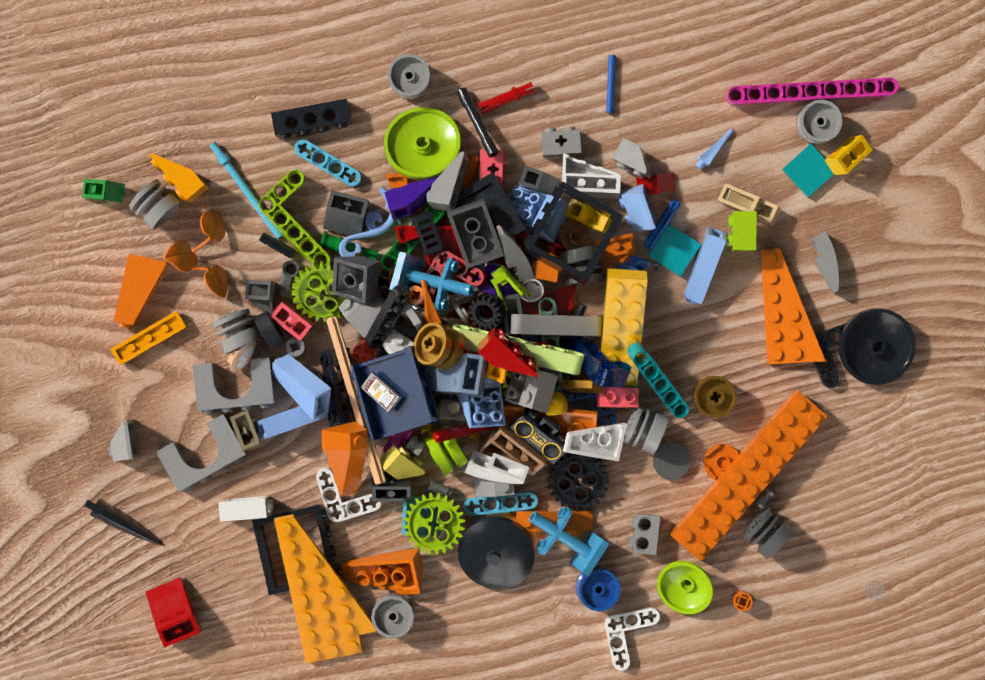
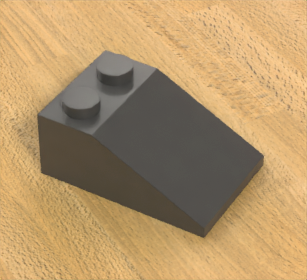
(475, 233)

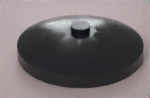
(877, 346)
(496, 552)

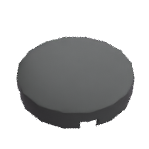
(671, 460)

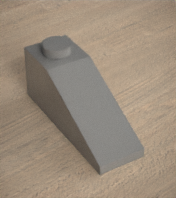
(447, 186)

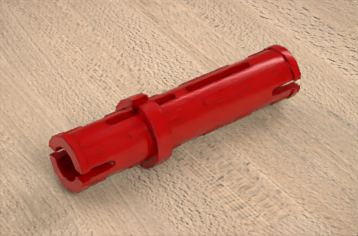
(507, 97)

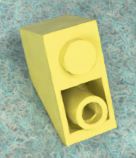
(400, 464)

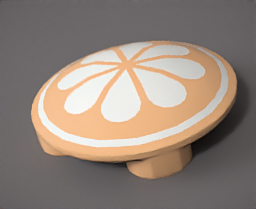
(241, 357)

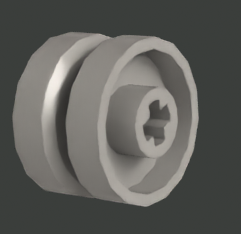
(412, 87)
(830, 119)
(395, 604)

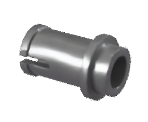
(436, 487)

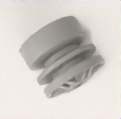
(151, 201)
(236, 330)
(645, 430)

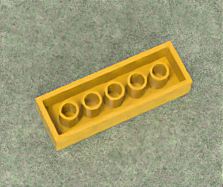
(623, 316)

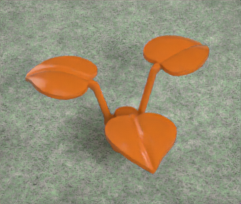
(184, 259)

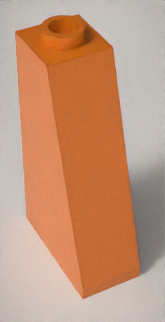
(138, 285)

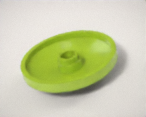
(421, 143)

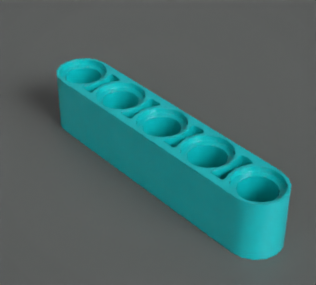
(654, 374)

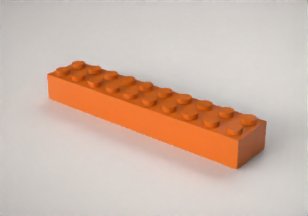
(748, 475)

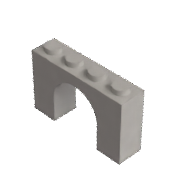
(210, 398)
(186, 475)

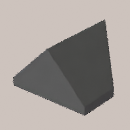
(261, 294)

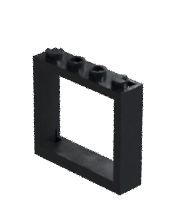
(546, 258)
(325, 533)

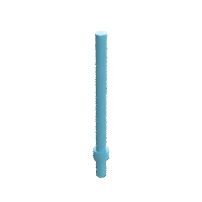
(224, 160)

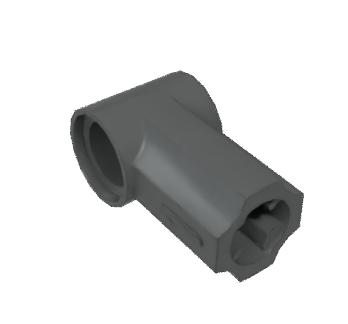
(287, 279)

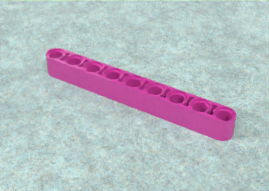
(821, 91)

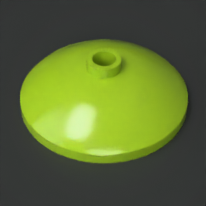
(681, 595)

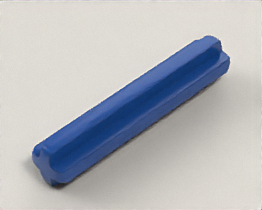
(661, 224)

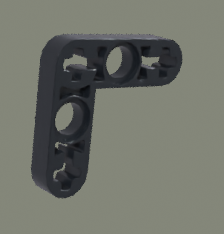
(825, 344)

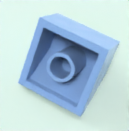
(638, 208)

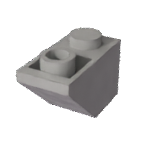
(632, 157)

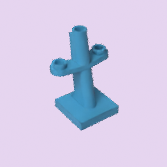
(409, 273)
(587, 552)

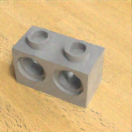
(650, 533)

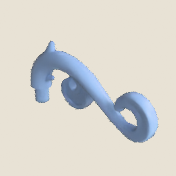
(373, 231)

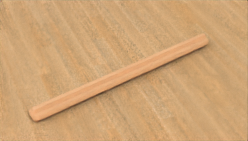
(345, 363)

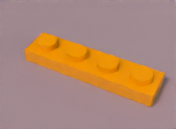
(148, 338)

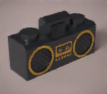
(539, 433)

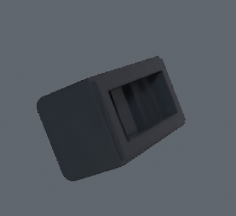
(433, 249)

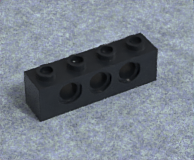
(281, 118)
(335, 415)

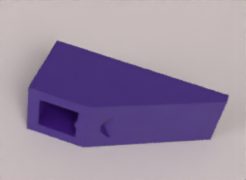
(408, 198)

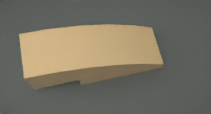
(745, 201)

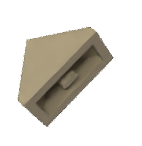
(245, 430)

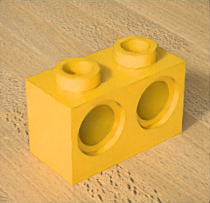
(848, 155)

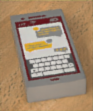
(381, 392)

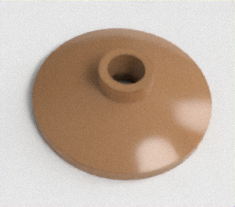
(574, 235)

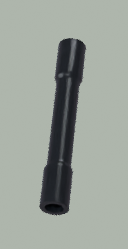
(468, 104)

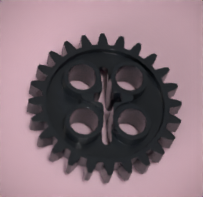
(568, 494)

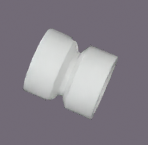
(535, 287)

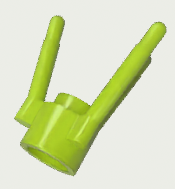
(503, 276)

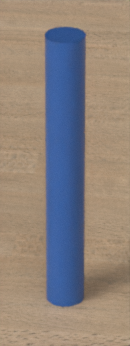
(611, 83)

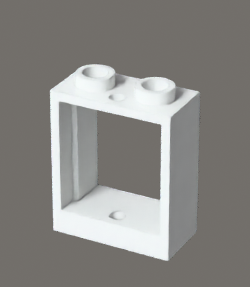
(245, 508)

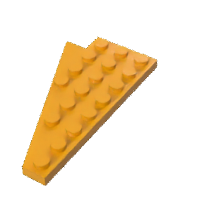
(323, 605)

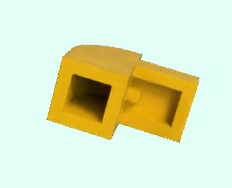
(587, 216)

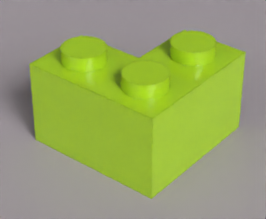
(743, 231)

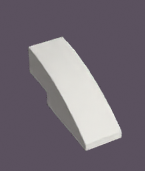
(496, 468)

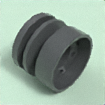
(579, 259)
(765, 531)

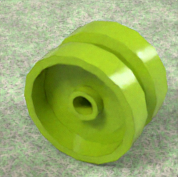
(444, 452)

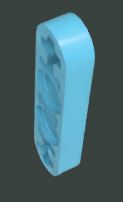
(329, 161)
(500, 504)

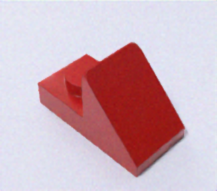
(658, 183)

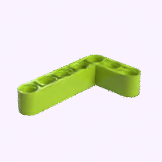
(290, 223)

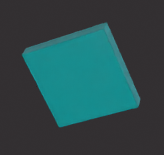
(808, 170)
(674, 250)

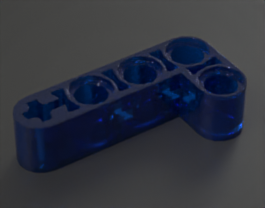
(597, 365)

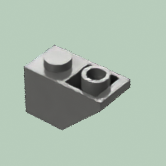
(538, 180)

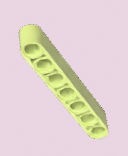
(551, 357)

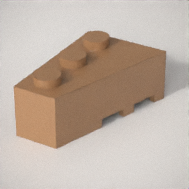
(507, 444)

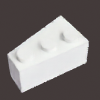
(589, 179)

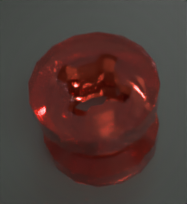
(360, 354)

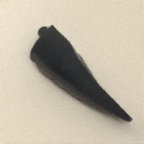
(117, 519)

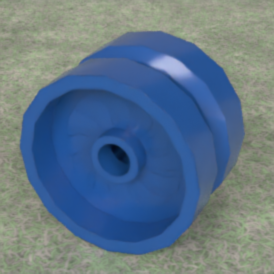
(605, 597)

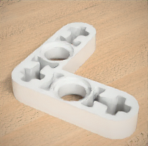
(344, 506)
(619, 632)

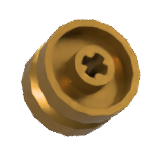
(438, 346)
(725, 398)

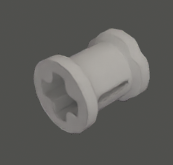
(764, 498)

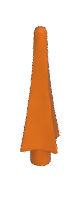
(430, 312)

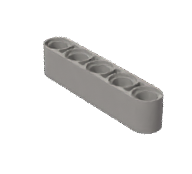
(556, 325)

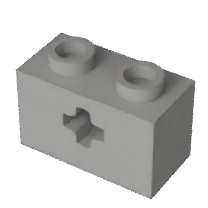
(570, 147)

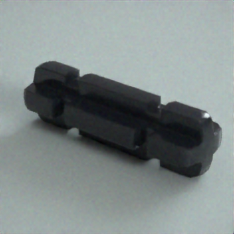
(277, 245)

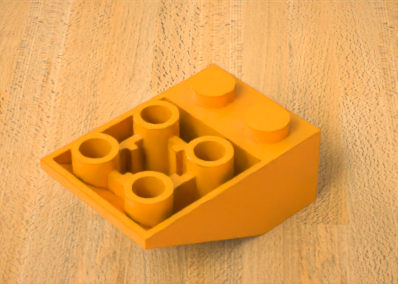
(187, 181)

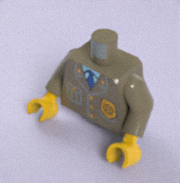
(450, 414)

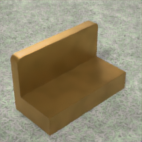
(581, 384)

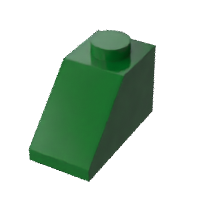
(103, 190)

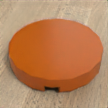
(718, 458)

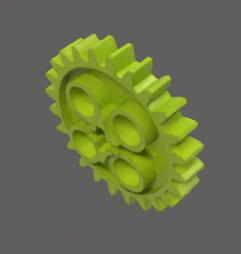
(318, 307)
(416, 521)

